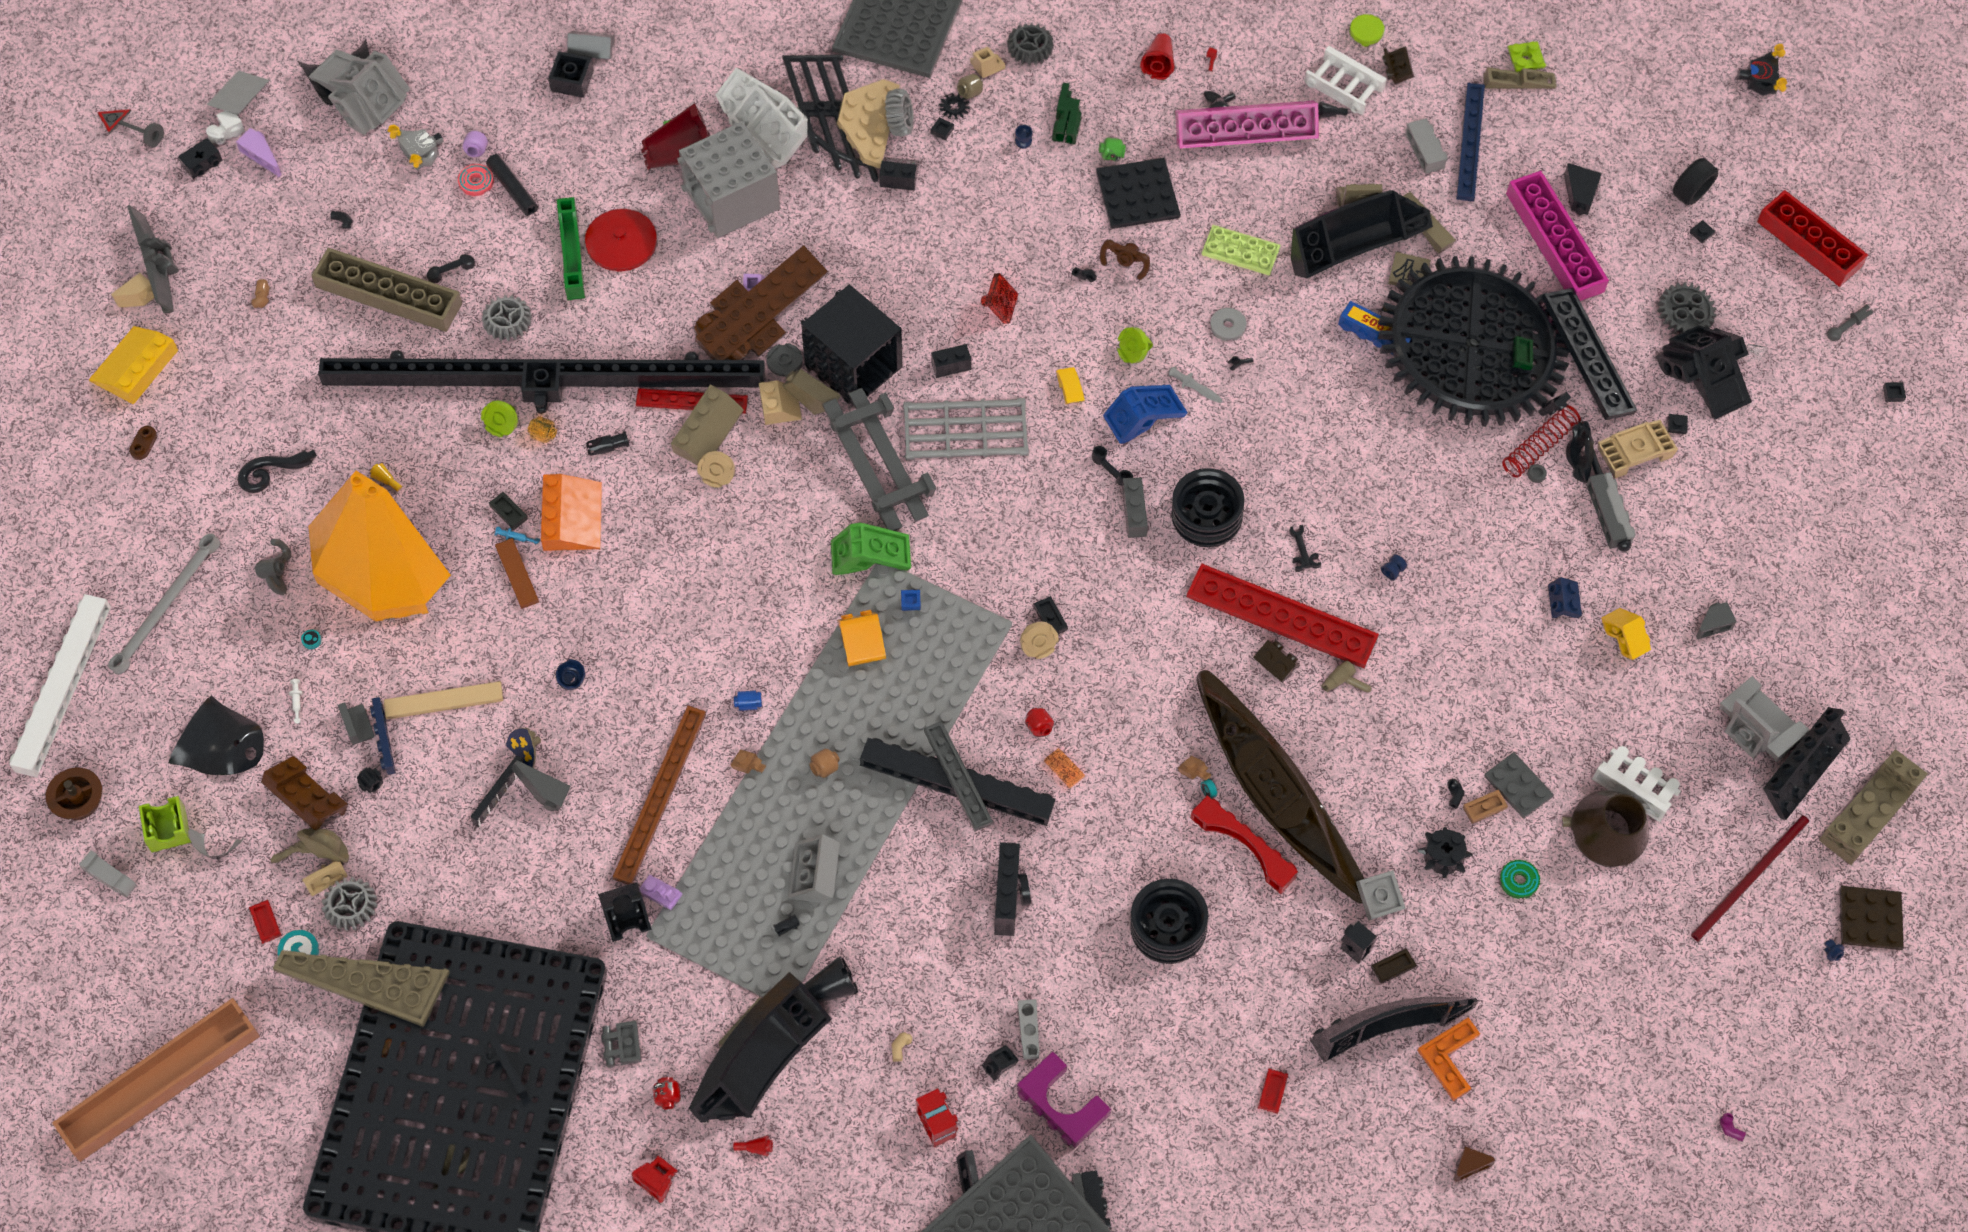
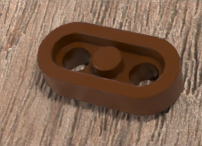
(144, 442)

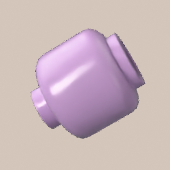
(475, 144)

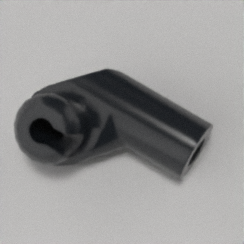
(344, 217)
(1084, 274)
(1456, 791)

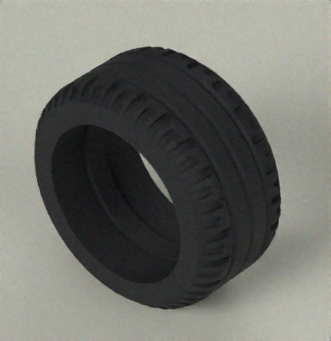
(1695, 181)

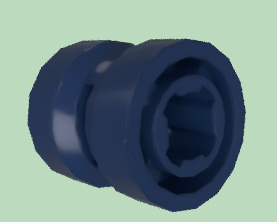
(1023, 136)
(1394, 567)

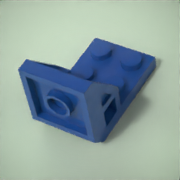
(1140, 408)

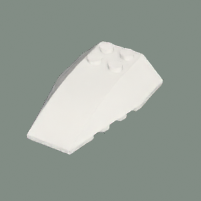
(766, 113)

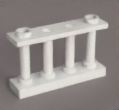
(1346, 66)

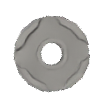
(1228, 333)

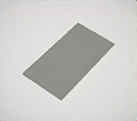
(238, 92)

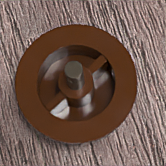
(74, 793)

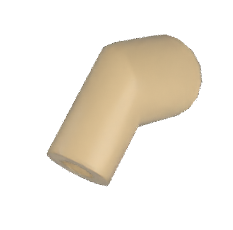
(898, 1044)

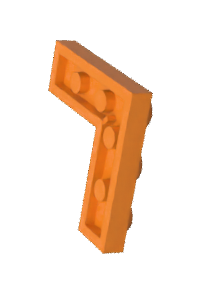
(1436, 1056)

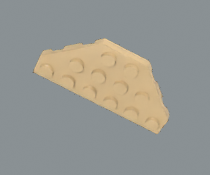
(865, 121)

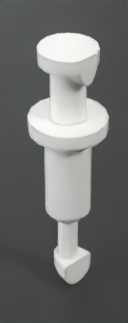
(296, 693)

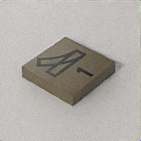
(1403, 264)

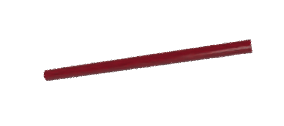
(1749, 879)

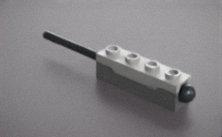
(1610, 509)

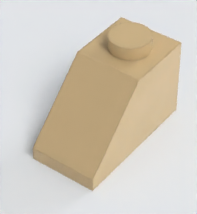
(134, 292)

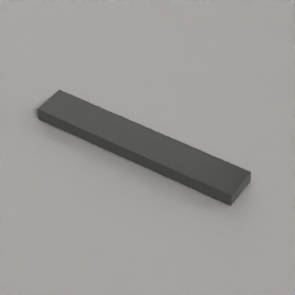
(958, 776)

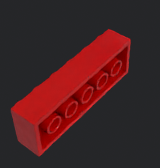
(1812, 238)

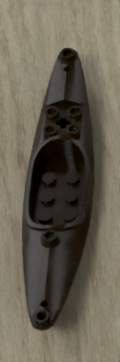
(1278, 786)

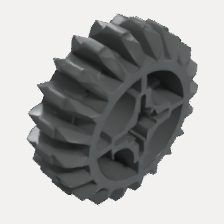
(1029, 49)

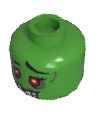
(1112, 149)

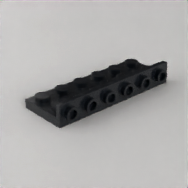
(1807, 762)

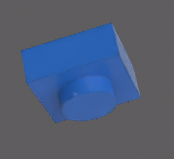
(910, 600)

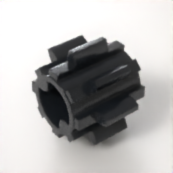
(369, 779)

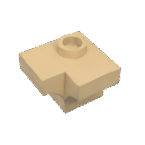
(986, 62)

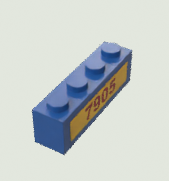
(1363, 323)

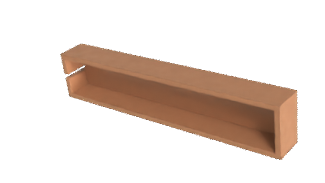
(155, 1080)

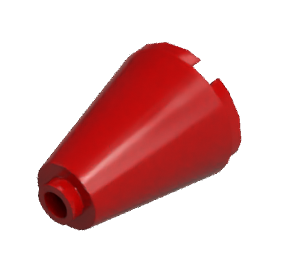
(1159, 58)

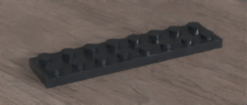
(1589, 354)

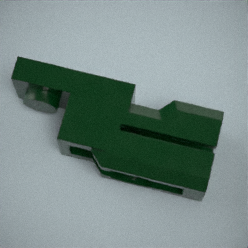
(1067, 112)

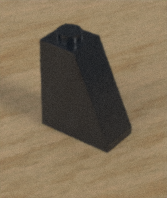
(1581, 187)

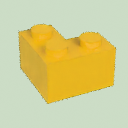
(1629, 632)

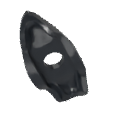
(1581, 464)

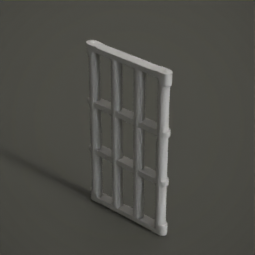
(1019, 402)

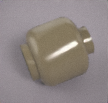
(970, 86)

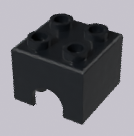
(624, 910)

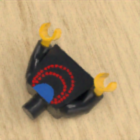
(1763, 73)

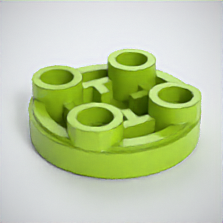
(1367, 29)

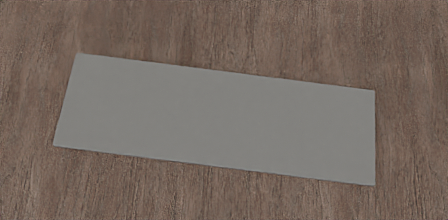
(745, 863)

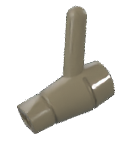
(1343, 674)

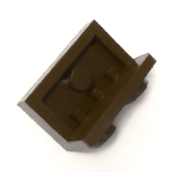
(1398, 65)
(1276, 660)

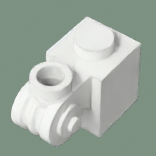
(229, 127)

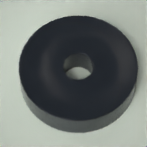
(1024, 889)

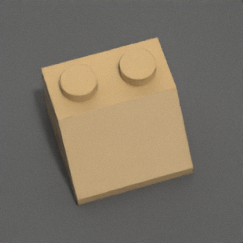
(778, 403)

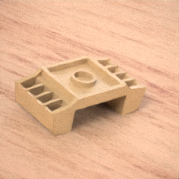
(1636, 447)

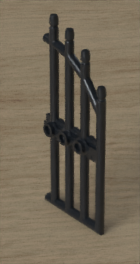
(824, 109)

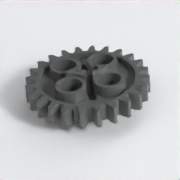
(1686, 308)

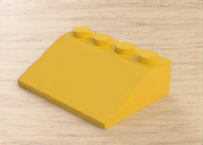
(135, 363)

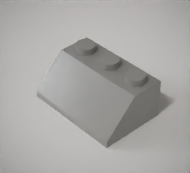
(814, 869)

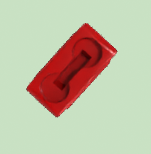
(654, 1181)

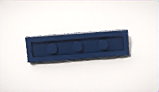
(380, 728)

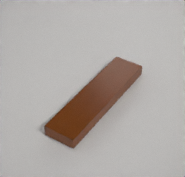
(517, 573)

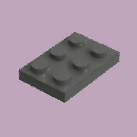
(1519, 785)

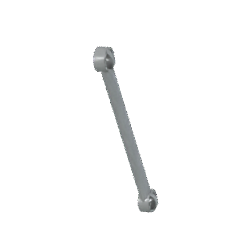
(163, 604)

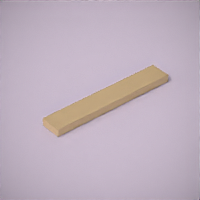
(443, 700)

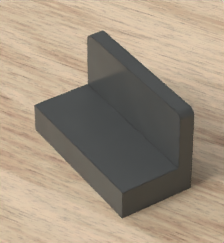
(356, 723)

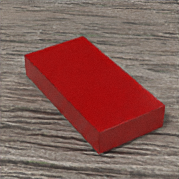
(265, 921)
(1273, 1091)

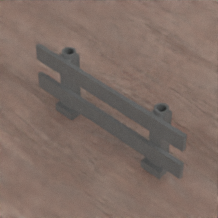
(906, 492)

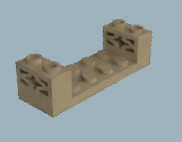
(1873, 807)

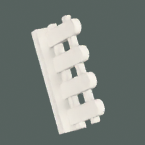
(1625, 783)

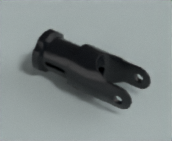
(607, 443)

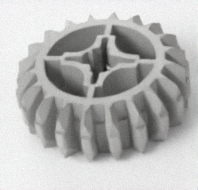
(899, 112)
(498, 325)
(333, 913)

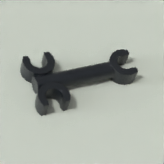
(1304, 560)

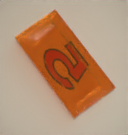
(1064, 768)

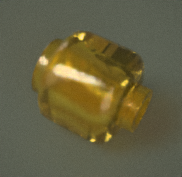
(542, 429)

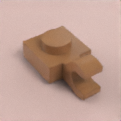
(746, 761)
(1194, 767)

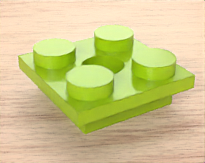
(1529, 49)

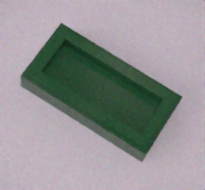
(1523, 353)

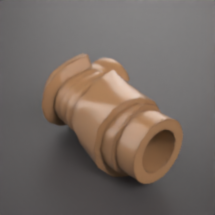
(261, 294)

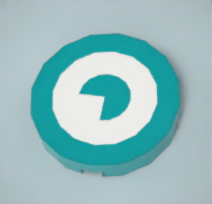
(299, 942)

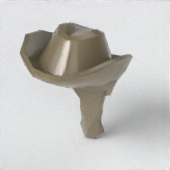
(322, 843)

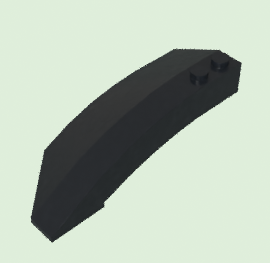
(1355, 230)
(1387, 1018)
(758, 1051)

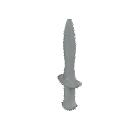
(1190, 382)

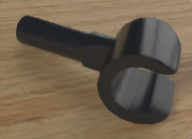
(1236, 361)

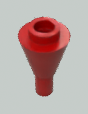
(760, 1146)

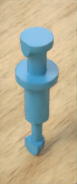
(516, 536)

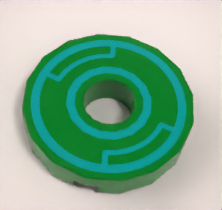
(1522, 868)

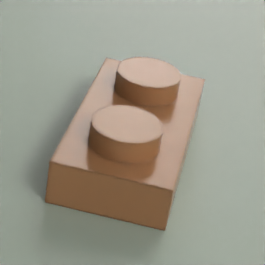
(1485, 806)

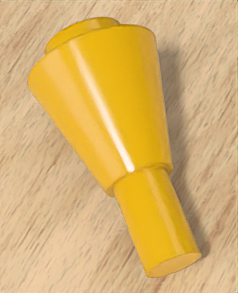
(381, 474)

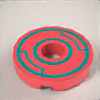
(472, 171)

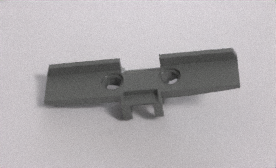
(156, 264)

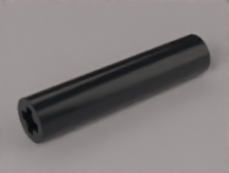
(512, 184)

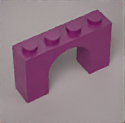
(1072, 1127)

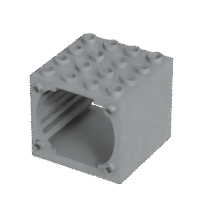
(729, 179)

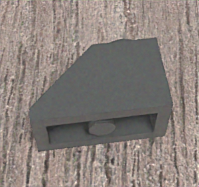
(1717, 620)

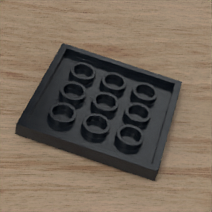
(1137, 193)

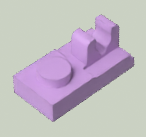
(660, 892)

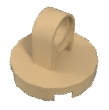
(716, 469)
(1039, 640)

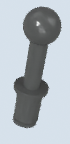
(1856, 318)

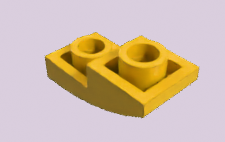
(1070, 384)

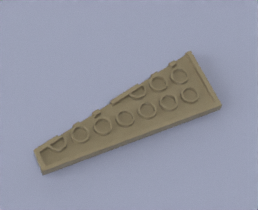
(390, 988)

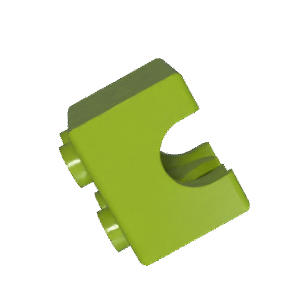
(164, 825)

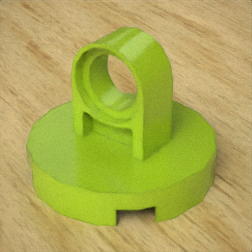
(1133, 345)
(499, 418)

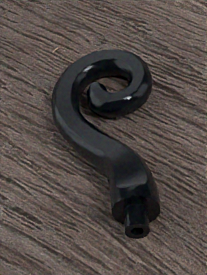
(293, 462)

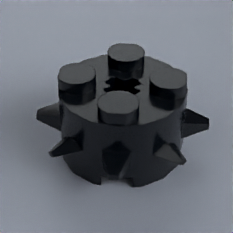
(1435, 854)

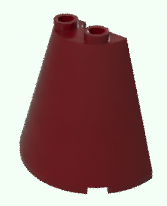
(663, 145)

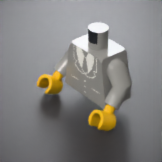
(417, 145)

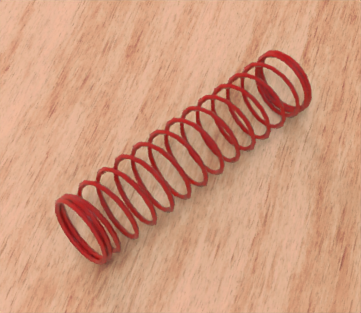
(1516, 462)

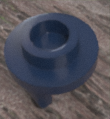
(1833, 951)

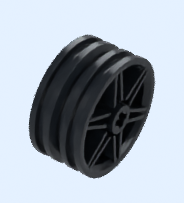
(1207, 507)
(1178, 895)

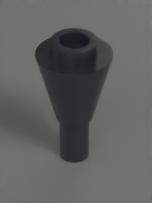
(1327, 110)

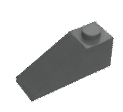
(543, 787)

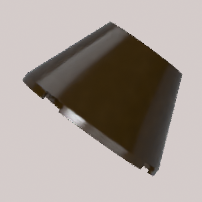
(1598, 839)

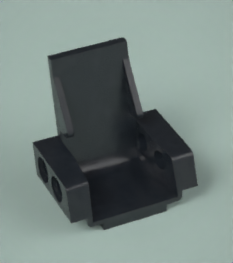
(1711, 362)

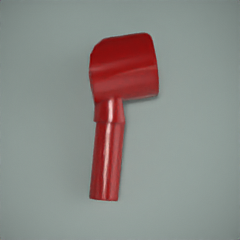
(1211, 53)

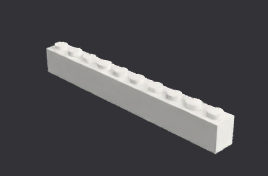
(60, 686)

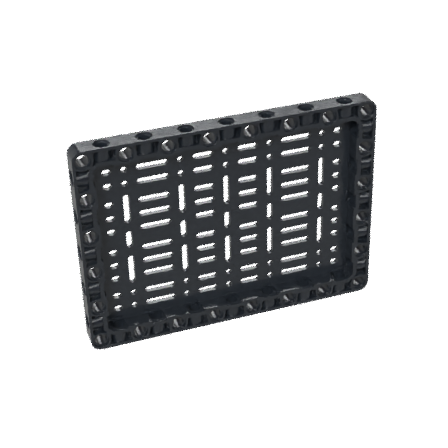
(552, 1107)

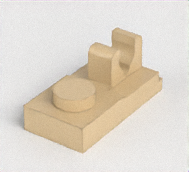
(325, 877)

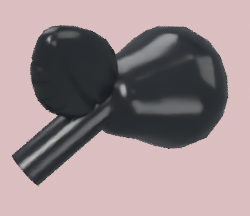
(1217, 100)

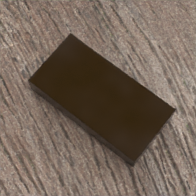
(1393, 966)

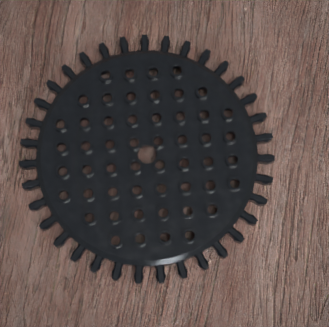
(1445, 392)

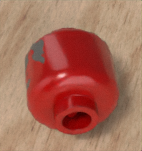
(666, 1093)

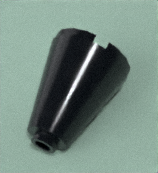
(832, 982)

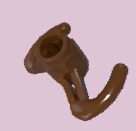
(1126, 256)

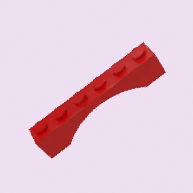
(1214, 818)

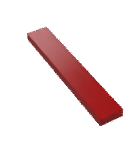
(677, 399)

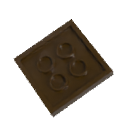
(1871, 918)

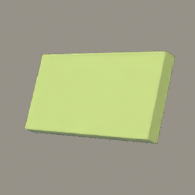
(1241, 250)

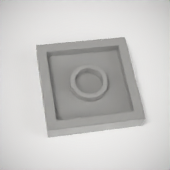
(1380, 895)

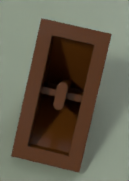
(1472, 1163)

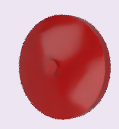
(621, 240)

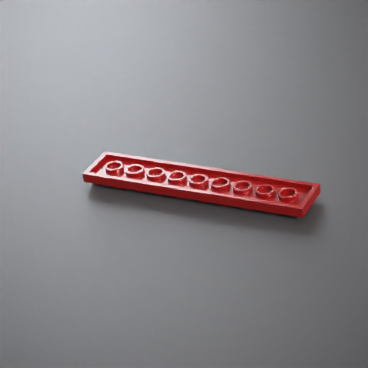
(1282, 615)

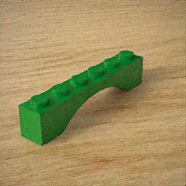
(571, 248)

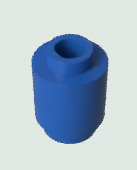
(747, 700)

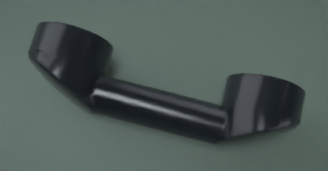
(465, 261)
(1099, 457)

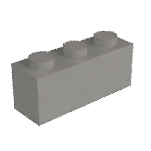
(1426, 145)

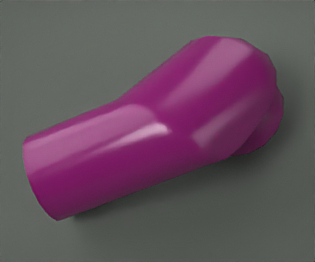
(1727, 1125)

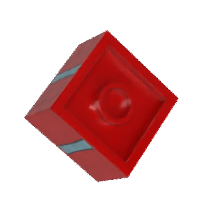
(936, 1117)

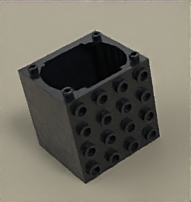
(851, 344)

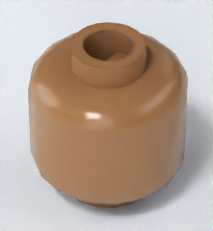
(824, 763)

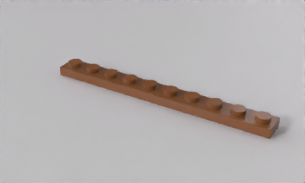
(659, 795)

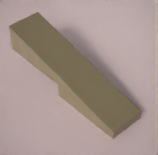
(1524, 79)
(1436, 235)

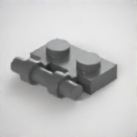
(628, 1044)

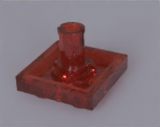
(1001, 298)

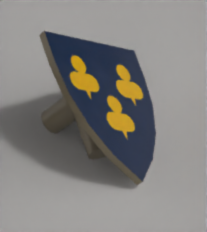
(523, 743)

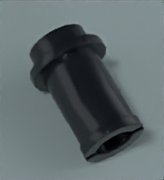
(786, 925)

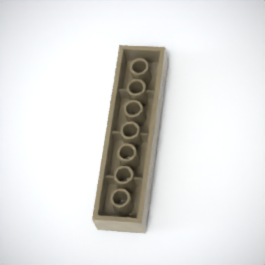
(387, 289)

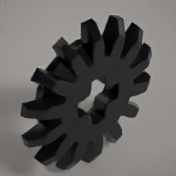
(952, 100)

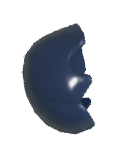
(566, 673)

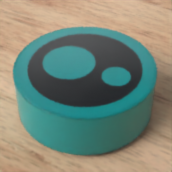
(311, 639)
(1209, 788)

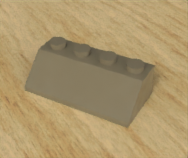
(706, 425)

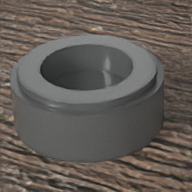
(1537, 473)

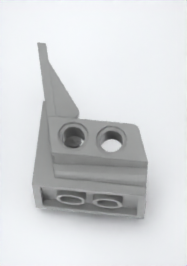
(362, 89)
(1759, 723)

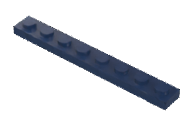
(1470, 142)

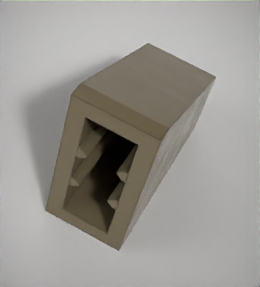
(809, 391)

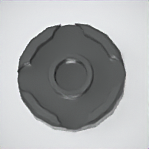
(781, 364)

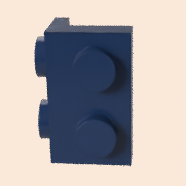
(1564, 598)

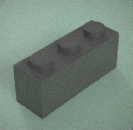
(1134, 507)

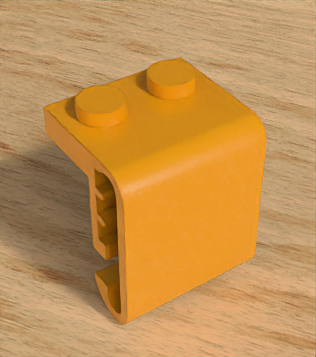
(862, 637)

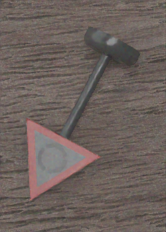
(152, 133)

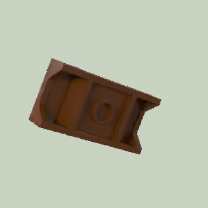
(302, 793)

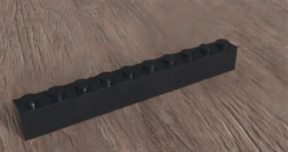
(928, 772)

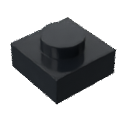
(942, 128)
(1702, 231)
(1894, 391)
(1677, 424)

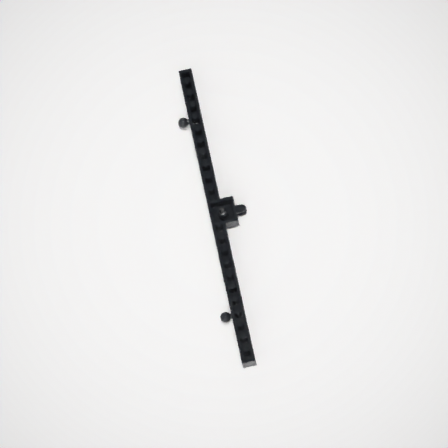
(540, 378)

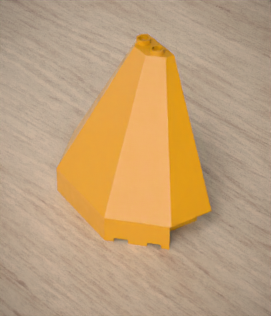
(373, 553)

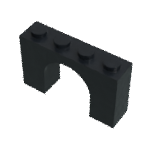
(1007, 889)

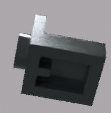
(999, 1062)

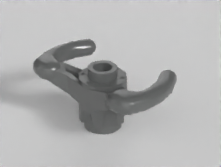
(273, 568)

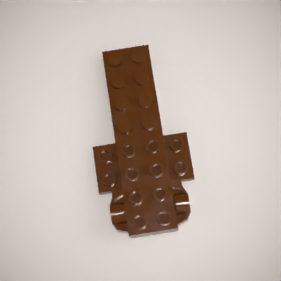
(746, 320)

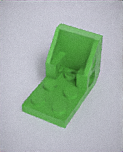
(865, 544)

